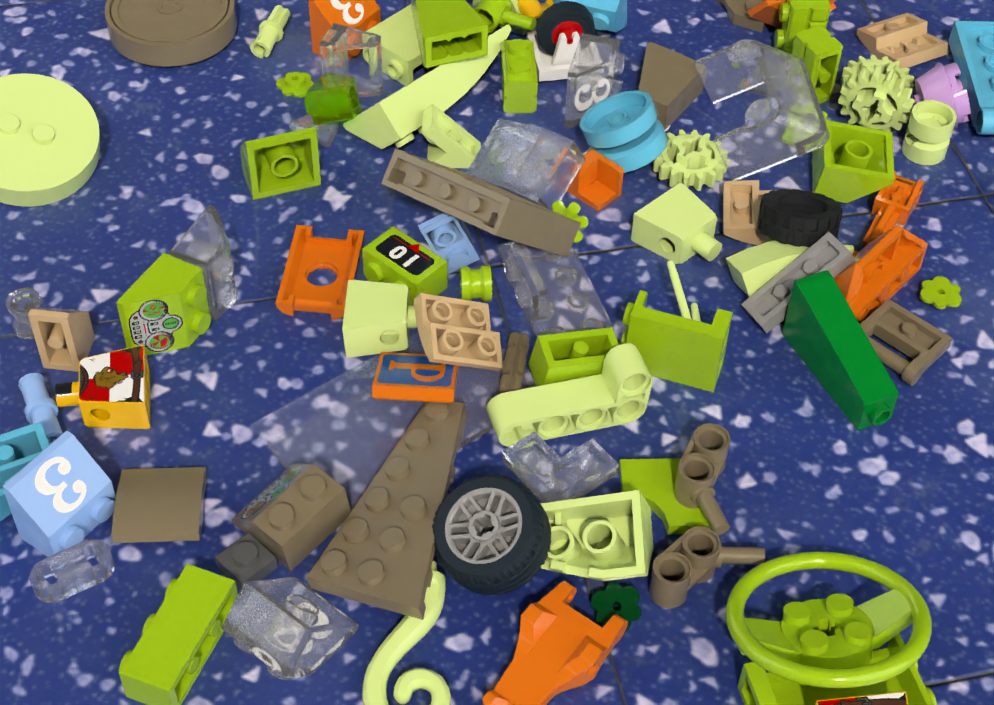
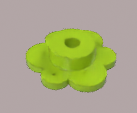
(295, 84)
(940, 293)

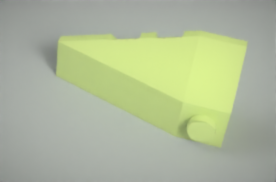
(600, 536)

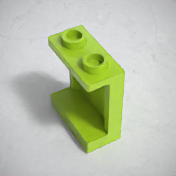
(678, 346)

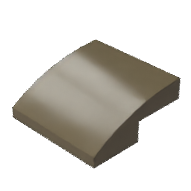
(159, 505)

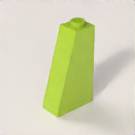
(448, 31)

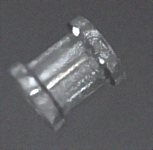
(19, 304)

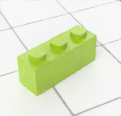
(178, 638)

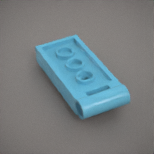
(974, 54)

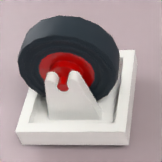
(558, 37)

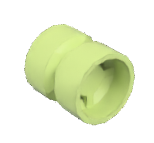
(929, 132)

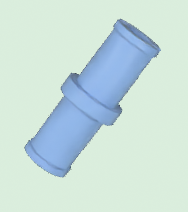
(39, 405)

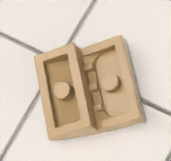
(902, 40)
(741, 211)

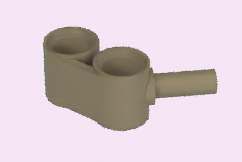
(698, 471)
(686, 568)

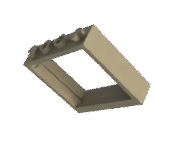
(480, 203)

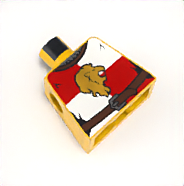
(111, 390)

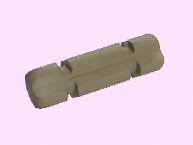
(514, 362)

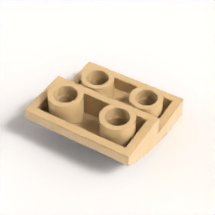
(457, 332)

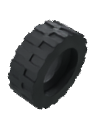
(798, 216)

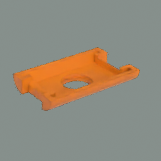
(314, 253)

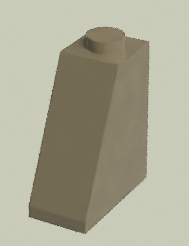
(670, 82)

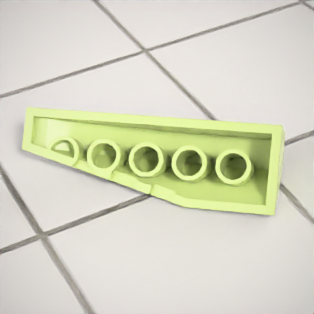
(402, 112)

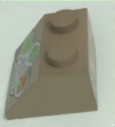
(295, 513)

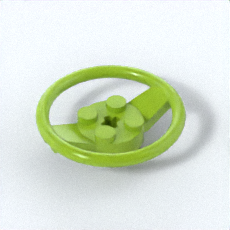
(830, 638)

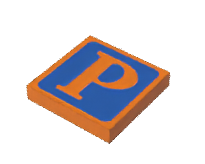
(414, 378)

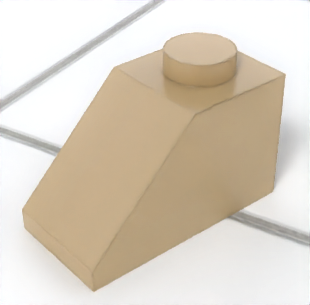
(62, 336)

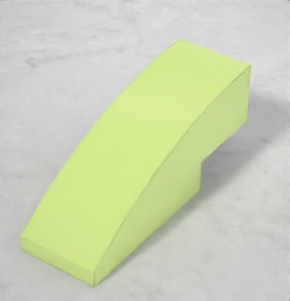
(760, 263)

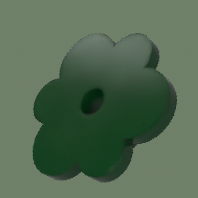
(614, 595)

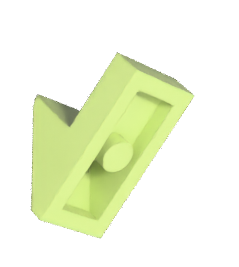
(448, 141)

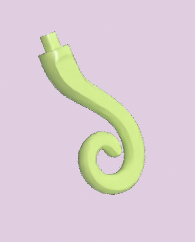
(398, 644)

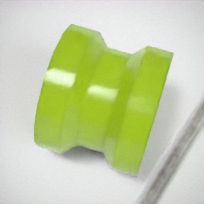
(476, 283)

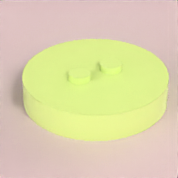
(44, 140)

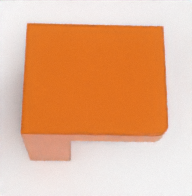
(597, 181)

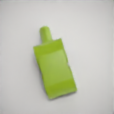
(499, 13)

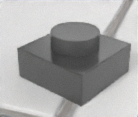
(246, 560)

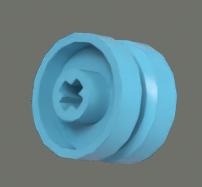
(625, 129)

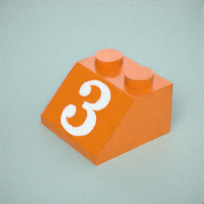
(349, 13)

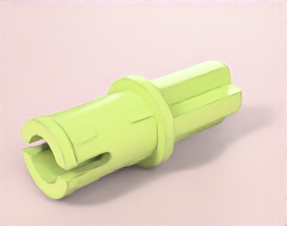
(270, 32)

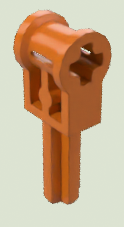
(894, 206)

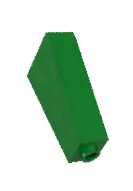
(838, 351)

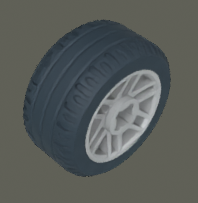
(491, 534)

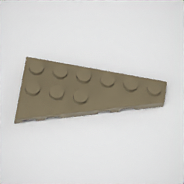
(388, 538)

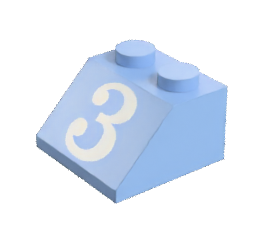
(59, 496)

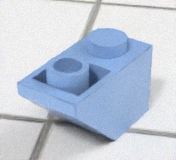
(450, 240)

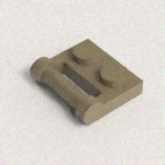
(907, 334)

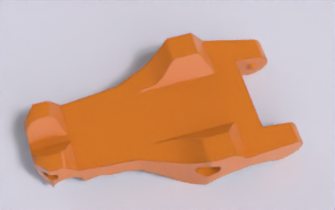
(554, 651)

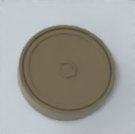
(170, 30)

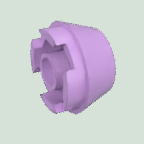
(942, 86)

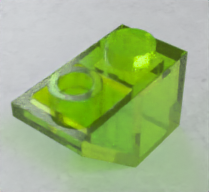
(332, 99)

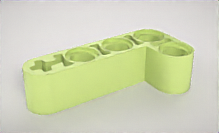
(578, 404)

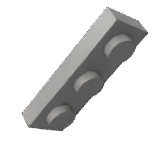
(771, 301)

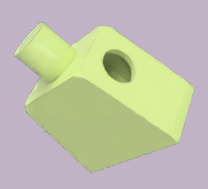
(677, 226)
(377, 318)

